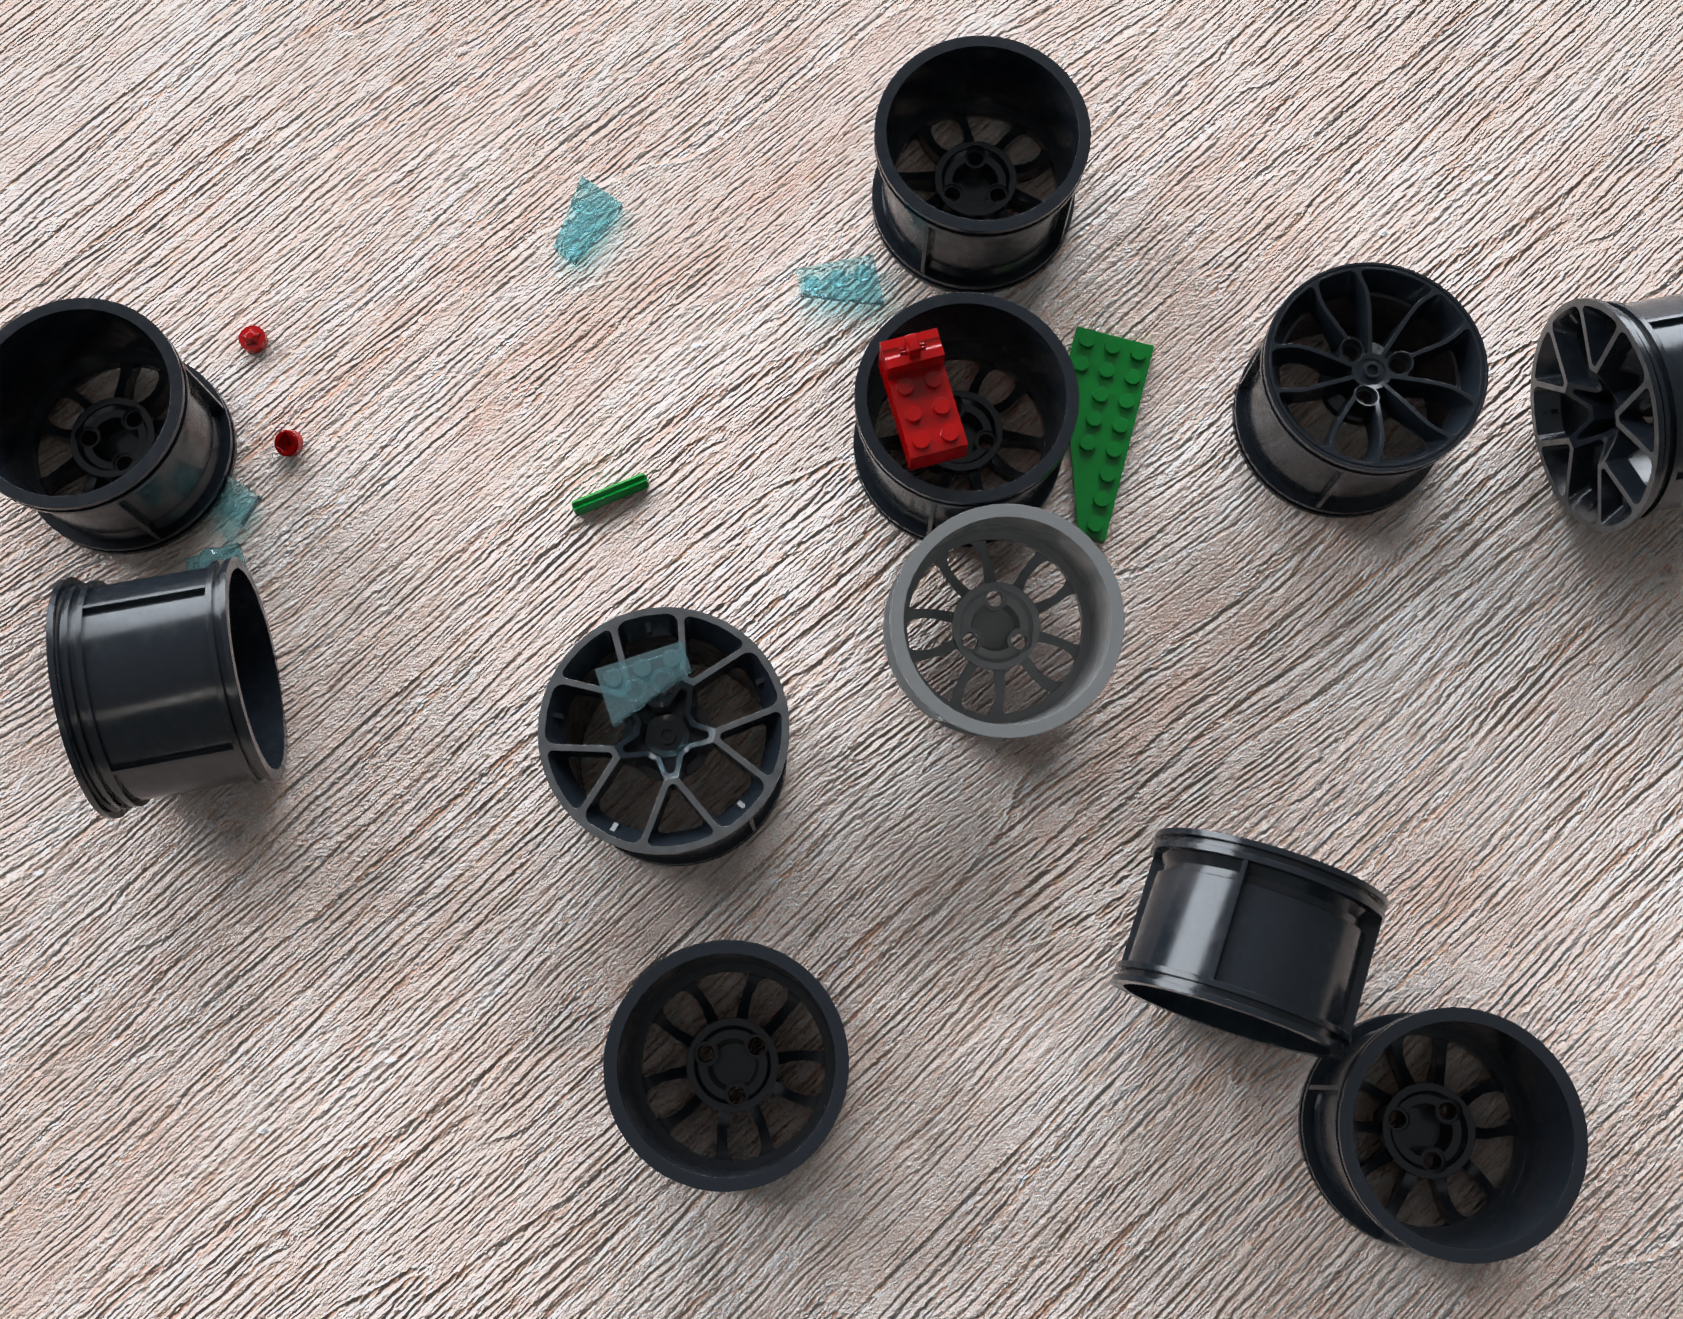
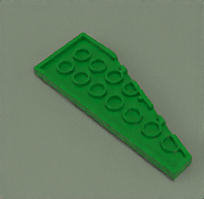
(1110, 385)

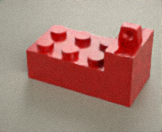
(922, 399)

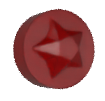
(253, 339)
(288, 443)

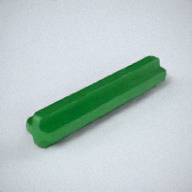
(610, 494)

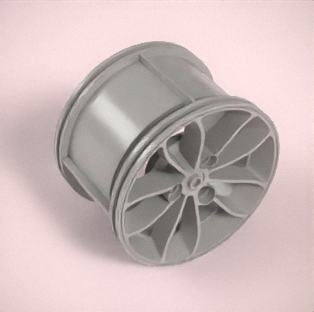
(1086, 576)

